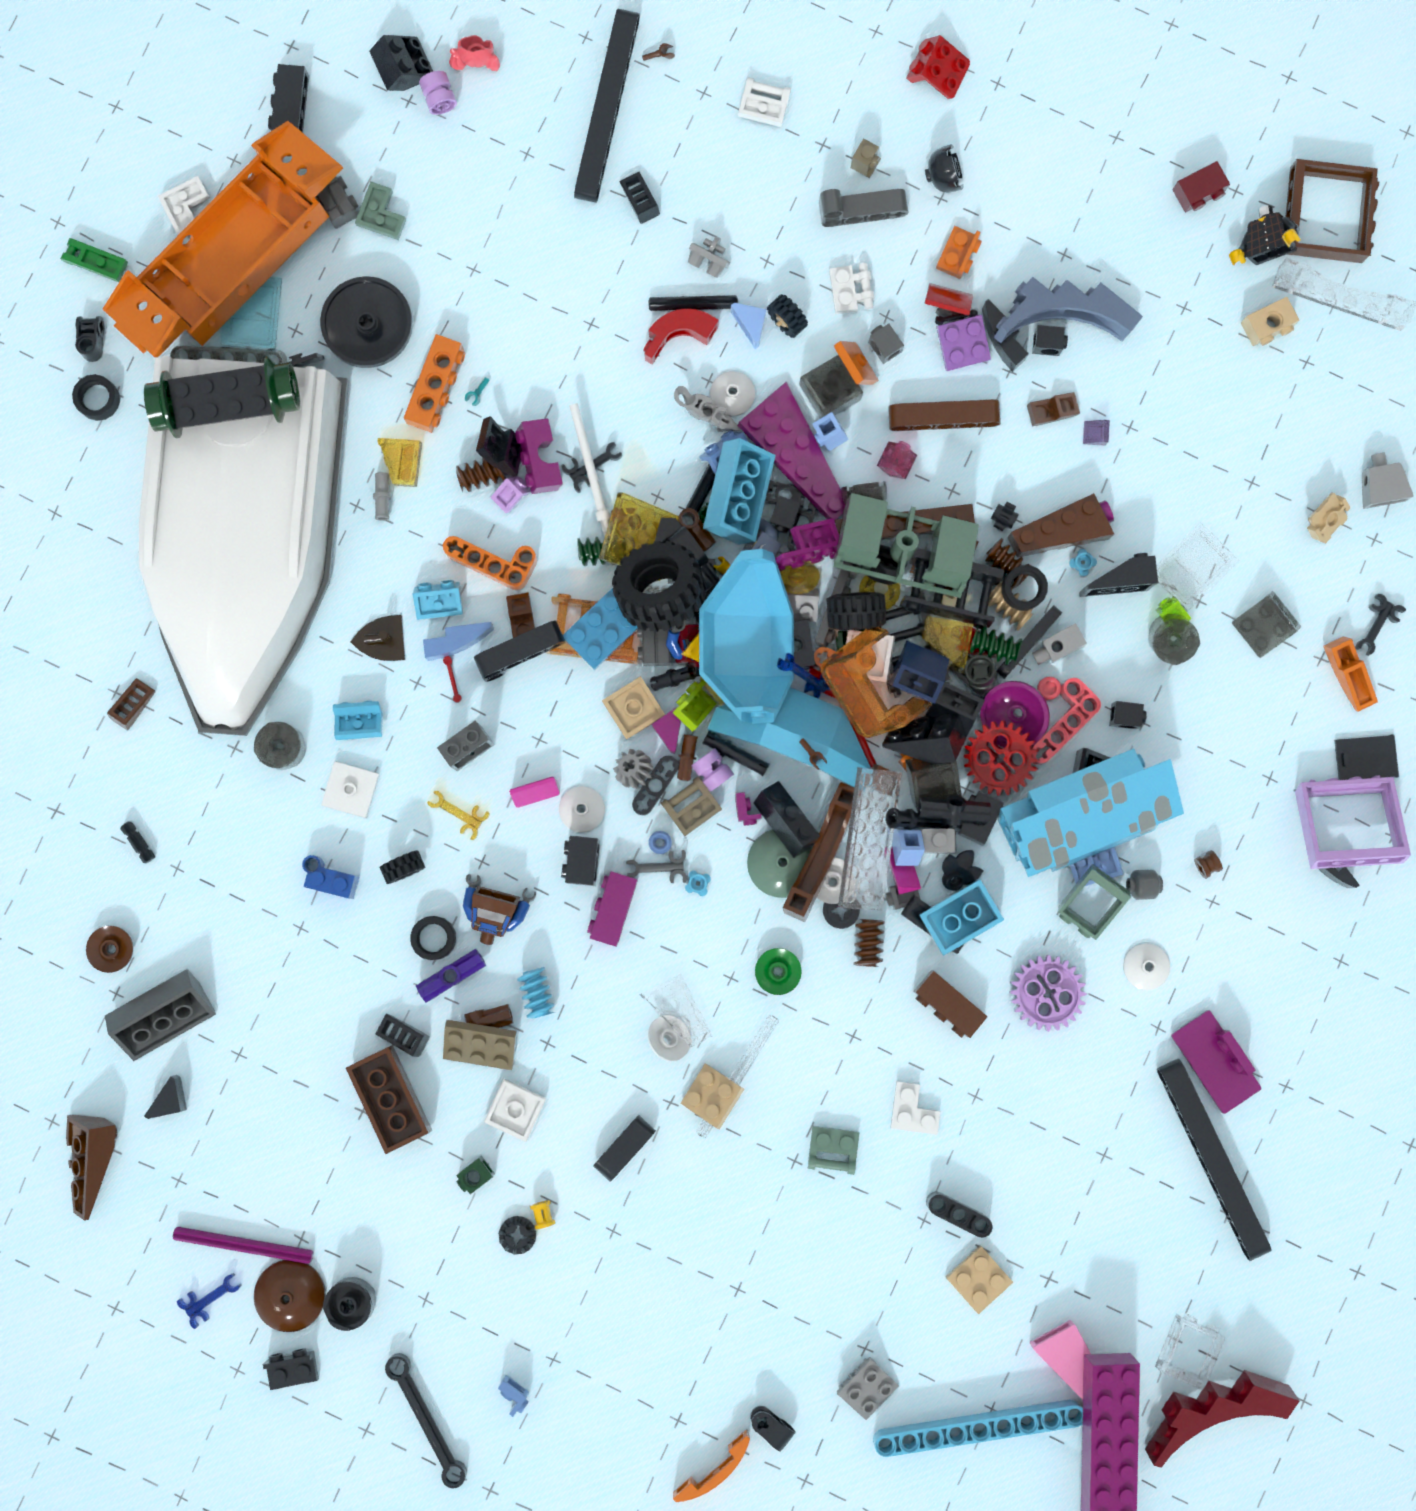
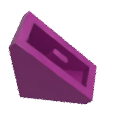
(668, 730)

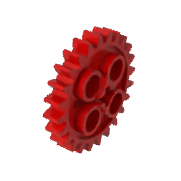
(1016, 743)

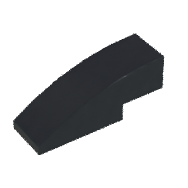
(1009, 350)

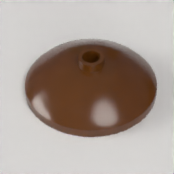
(302, 1286)

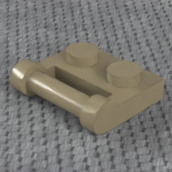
(696, 812)

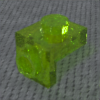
(1171, 606)

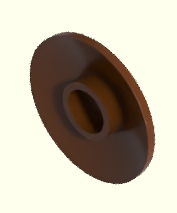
(98, 949)

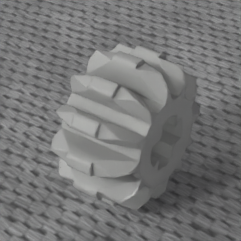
(633, 768)

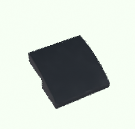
(499, 447)

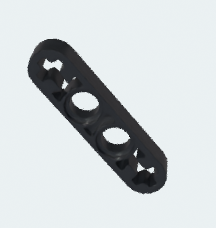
(1031, 639)

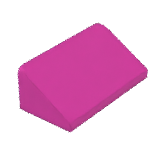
(534, 792)
(904, 876)

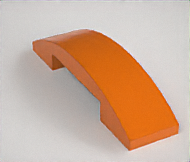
(690, 1488)

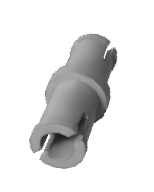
(382, 496)

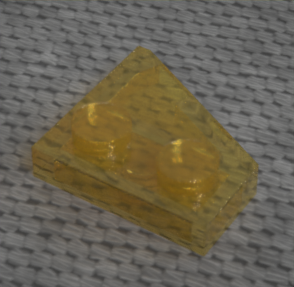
(402, 460)

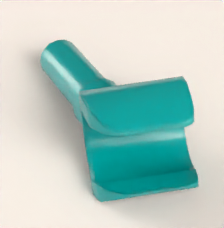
(477, 392)

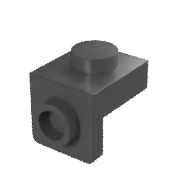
(901, 900)

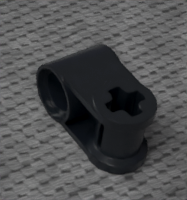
(90, 332)
(774, 1430)

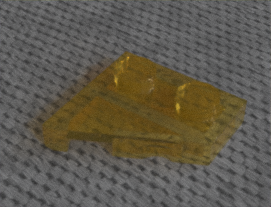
(949, 638)

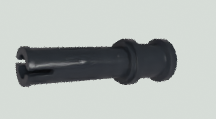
(909, 819)

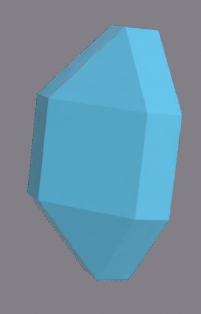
(743, 635)
(800, 717)

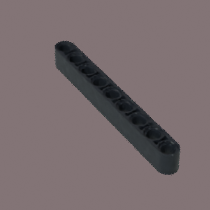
(606, 105)
(1214, 1160)

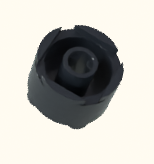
(336, 1304)

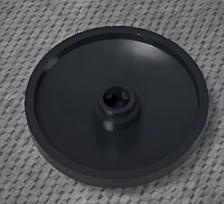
(366, 322)

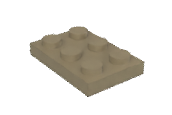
(479, 1044)

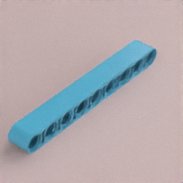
(967, 1423)

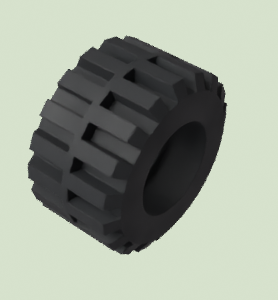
(856, 610)

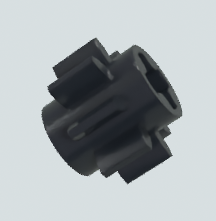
(1004, 516)

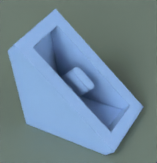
(750, 320)

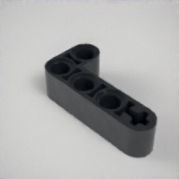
(518, 650)

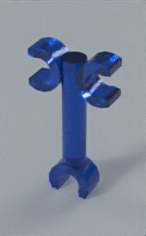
(813, 683)
(195, 1308)

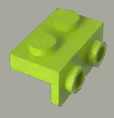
(694, 706)

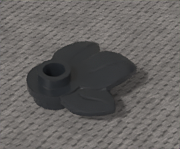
(959, 870)

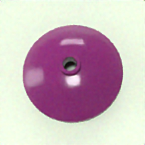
(1012, 695)

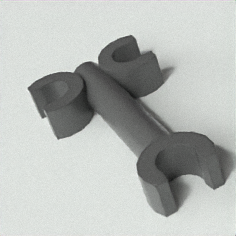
(675, 866)

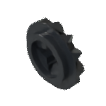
(834, 919)
(526, 1228)

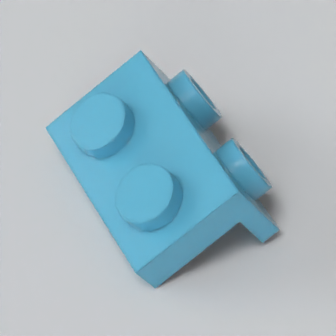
(357, 720)

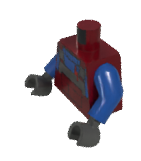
(678, 640)

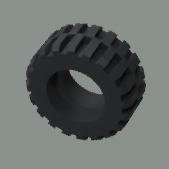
(653, 564)

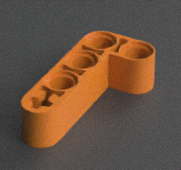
(488, 559)

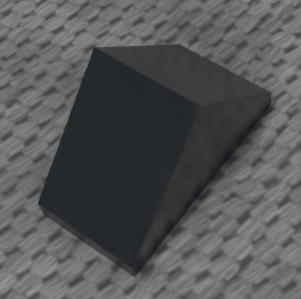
(1087, 757)
(169, 1100)

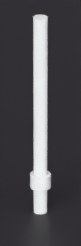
(602, 513)

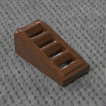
(131, 716)

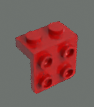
(939, 65)

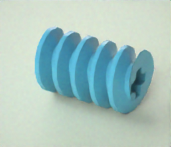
(535, 993)

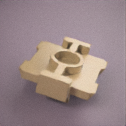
(1328, 517)

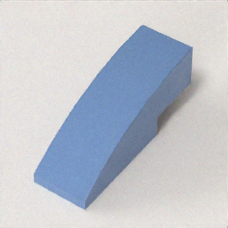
(456, 640)

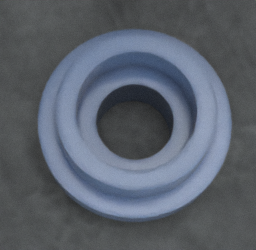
(652, 842)

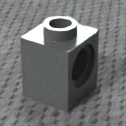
(885, 343)

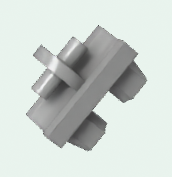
(699, 253)

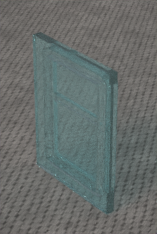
(256, 320)

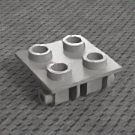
(867, 1388)

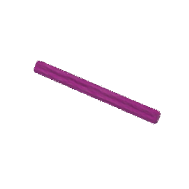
(242, 1245)

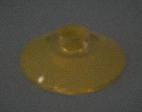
(800, 579)

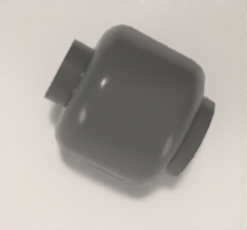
(1144, 884)

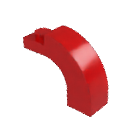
(679, 323)

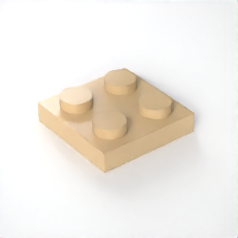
(633, 708)
(712, 1096)
(979, 1279)

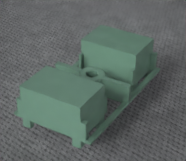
(950, 552)

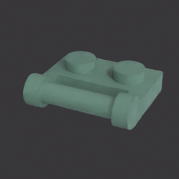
(833, 1141)

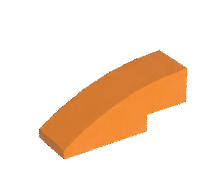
(1351, 673)

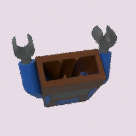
(493, 910)

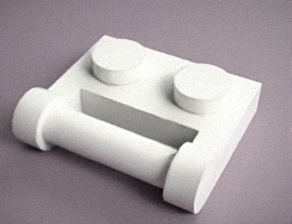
(764, 108)

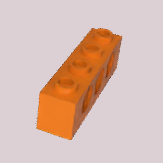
(441, 349)

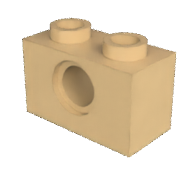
(1279, 312)

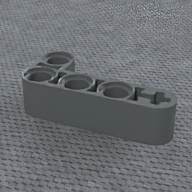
(861, 208)

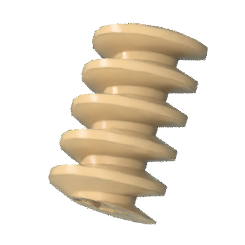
(1016, 616)

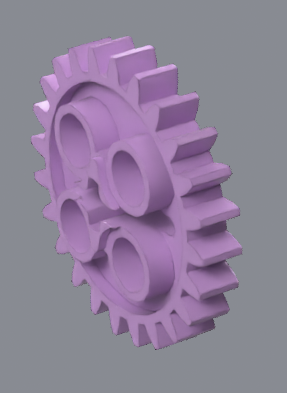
(1065, 981)

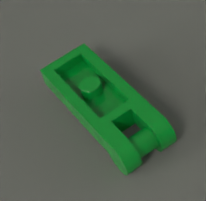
(94, 260)

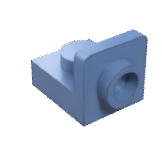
(513, 1391)

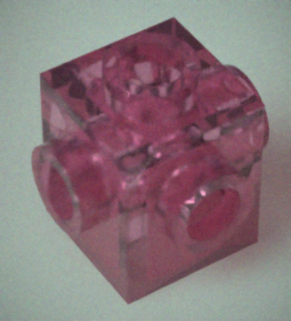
(897, 459)

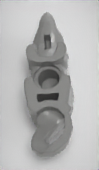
(703, 409)

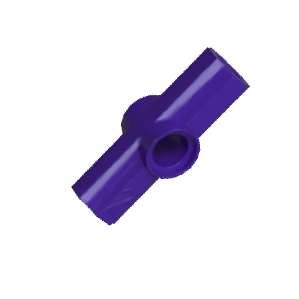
(438, 983)

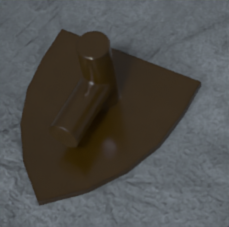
(382, 639)

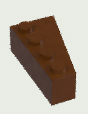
(1067, 527)

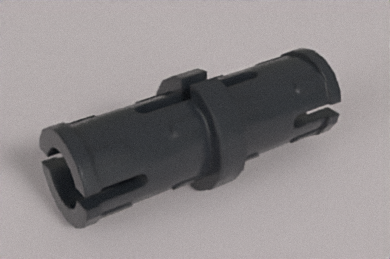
(672, 677)

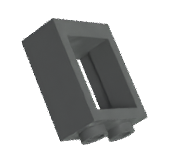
(458, 747)

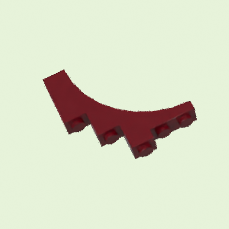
(1216, 1404)

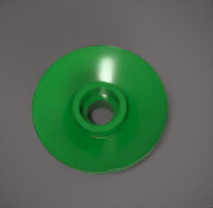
(790, 971)

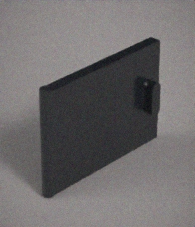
(297, 361)
(1367, 757)

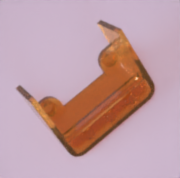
(857, 696)

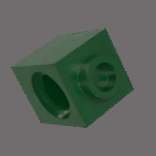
(482, 1168)

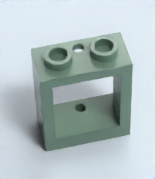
(1107, 883)

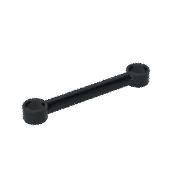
(426, 1421)

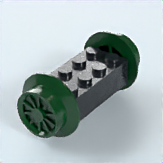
(221, 397)

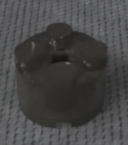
(1173, 651)
(266, 745)

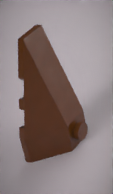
(92, 1148)

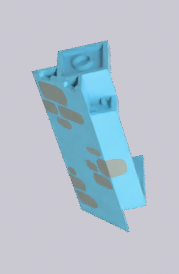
(1090, 812)

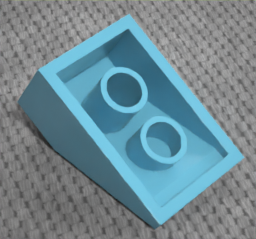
(961, 917)

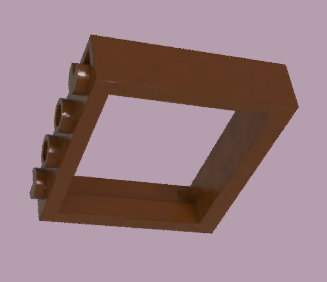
(1369, 204)

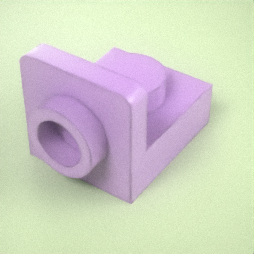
(510, 493)

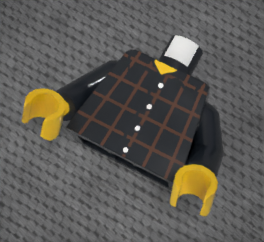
(1267, 238)

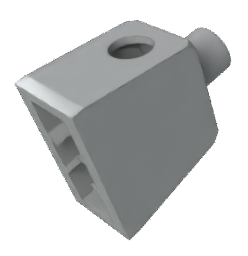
(1384, 483)
(1070, 641)
(939, 841)

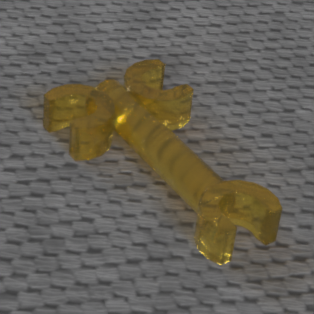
(473, 821)

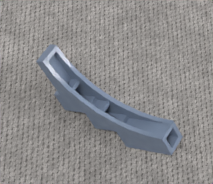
(1095, 307)

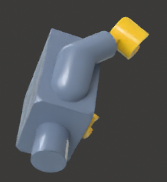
(765, 539)

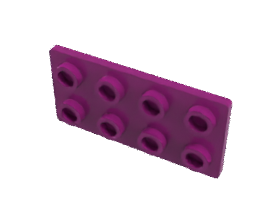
(813, 544)
(1217, 1061)

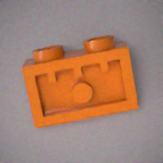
(957, 252)

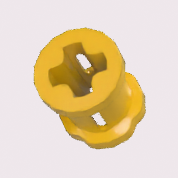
(540, 1222)

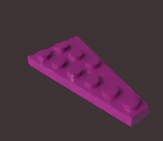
(783, 431)

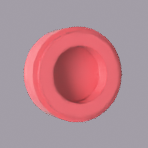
(1049, 688)

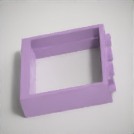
(1357, 857)

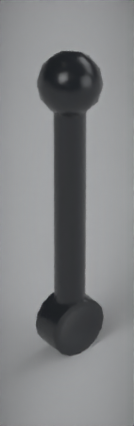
(939, 320)

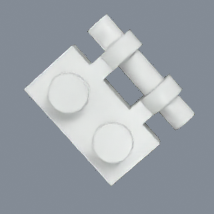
(843, 288)

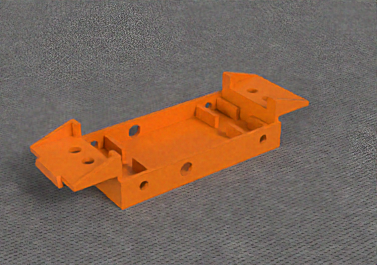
(231, 247)

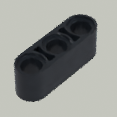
(624, 1148)
(967, 1222)

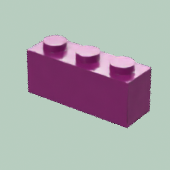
(612, 908)

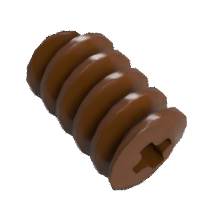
(478, 474)
(1005, 560)
(869, 942)

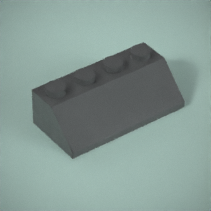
(159, 1015)

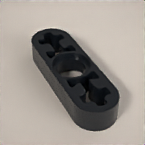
(650, 802)

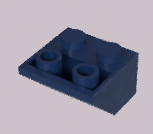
(920, 672)

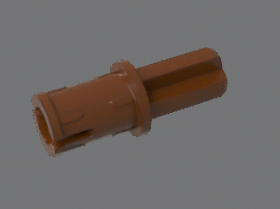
(687, 757)

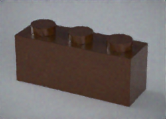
(949, 1005)

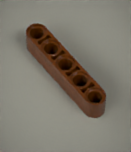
(944, 415)

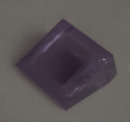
(1096, 432)

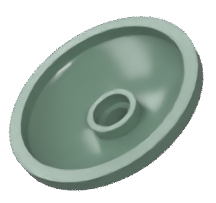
(764, 865)

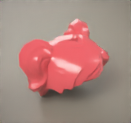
(474, 53)

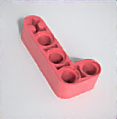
(1061, 726)

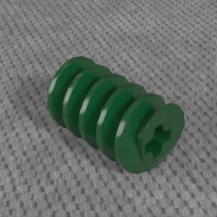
(590, 551)
(995, 645)

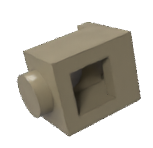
(865, 158)

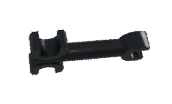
(578, 474)
(1386, 610)

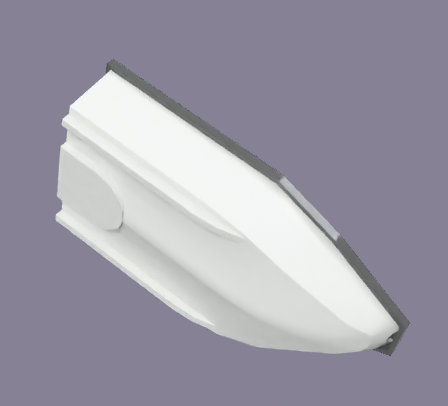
(240, 542)

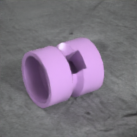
(437, 93)
(712, 769)

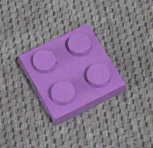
(963, 342)

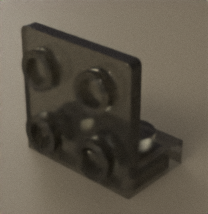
(1266, 624)

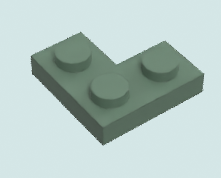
(374, 215)

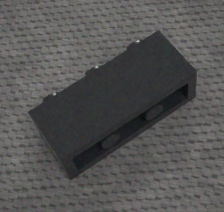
(289, 96)
(786, 819)

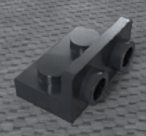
(291, 1369)

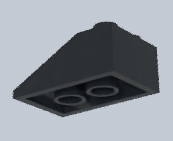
(1133, 575)

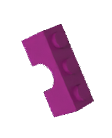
(540, 475)

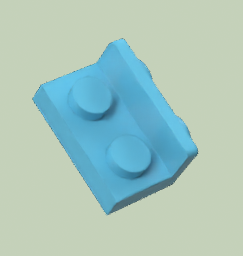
(437, 599)

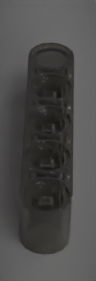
(218, 353)

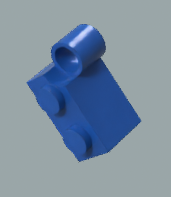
(329, 880)

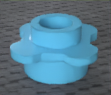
(1083, 555)
(703, 879)

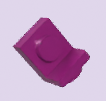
(742, 806)

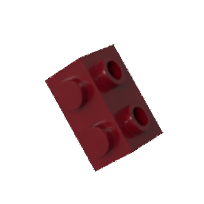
(1201, 187)

